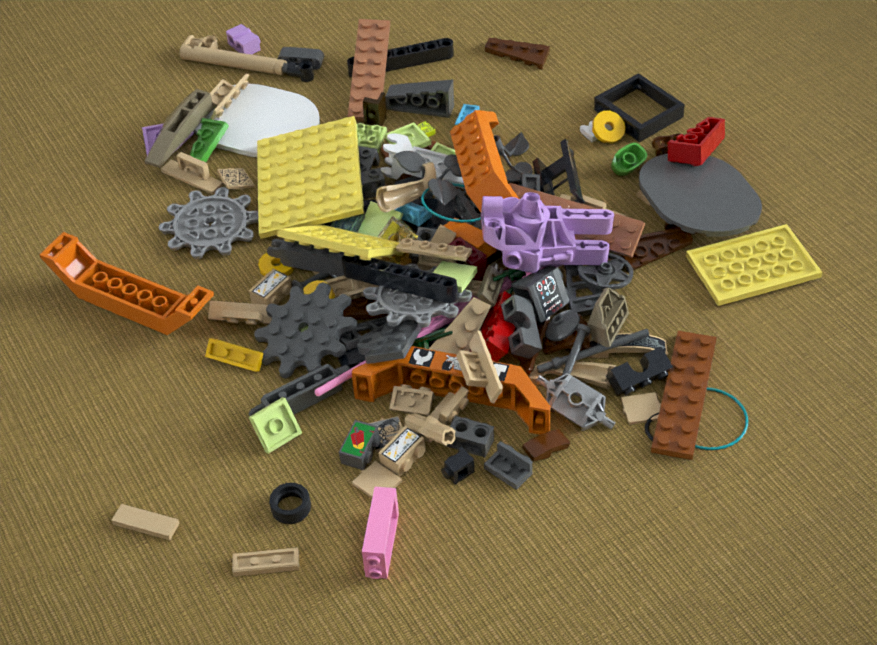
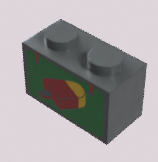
(359, 445)

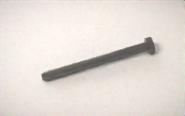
(582, 331)

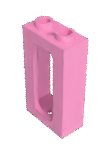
(380, 533)

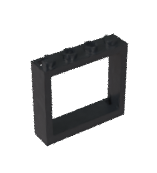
(633, 128)

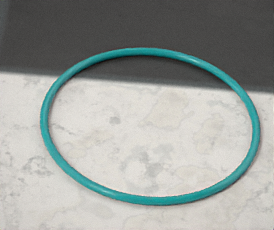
(442, 217)
(745, 428)

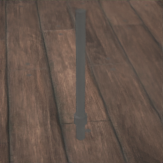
(557, 363)

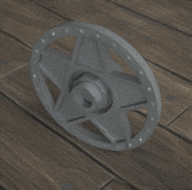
(606, 273)

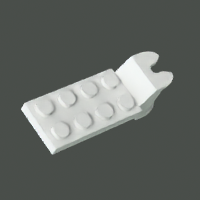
(403, 144)

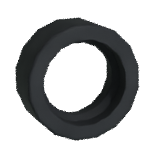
(290, 490)

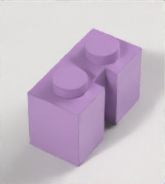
(243, 40)

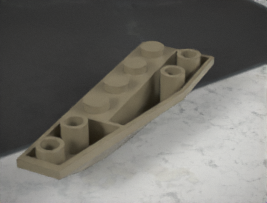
(179, 126)

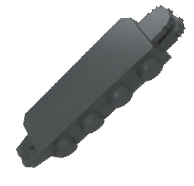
(306, 257)
(301, 391)

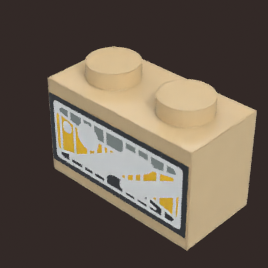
(271, 288)
(402, 451)

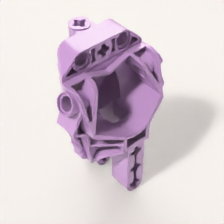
(543, 235)

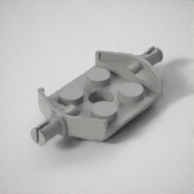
(587, 412)

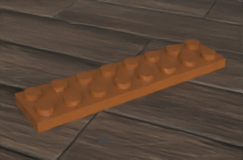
(684, 395)

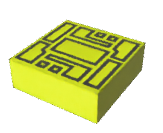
(427, 128)

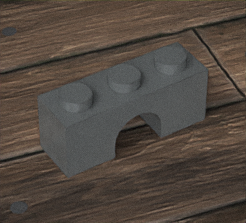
(526, 339)

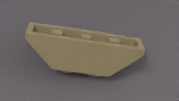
(607, 317)

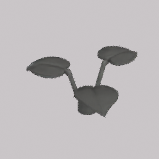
(515, 147)
(442, 190)

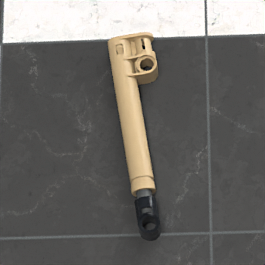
(206, 51)

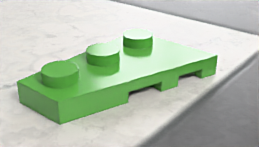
(208, 138)

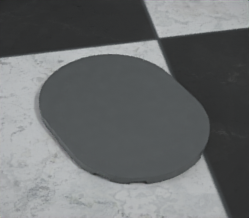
(702, 197)

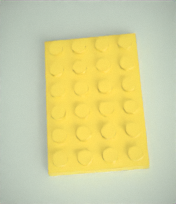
(341, 240)
(753, 264)

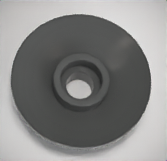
(562, 325)

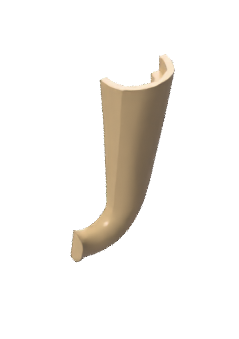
(397, 195)
(584, 371)

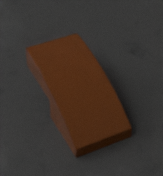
(545, 444)

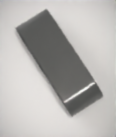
(297, 55)

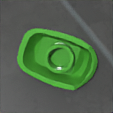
(628, 159)

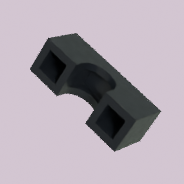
(625, 379)

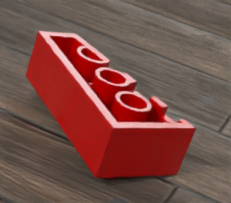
(497, 330)

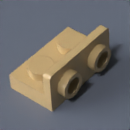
(411, 400)

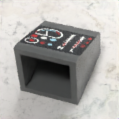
(544, 290)

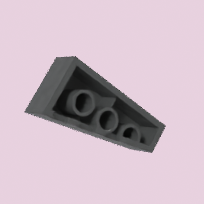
(424, 98)

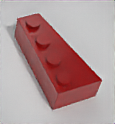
(698, 142)

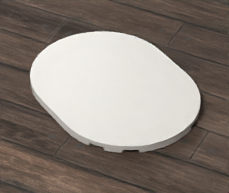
(262, 114)

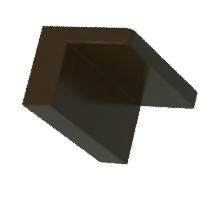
(374, 110)

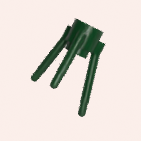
(512, 274)
(422, 342)

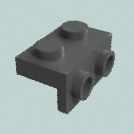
(509, 465)

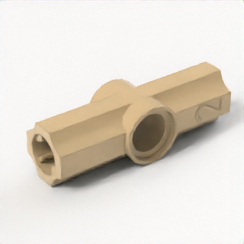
(430, 429)

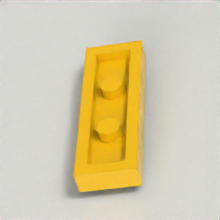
(234, 354)

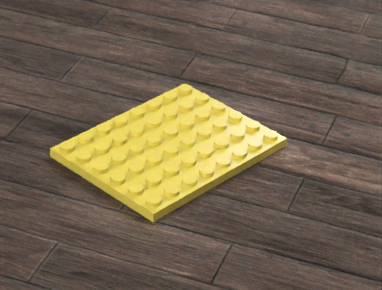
(309, 177)

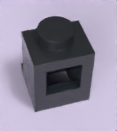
(458, 466)

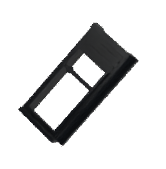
(564, 164)

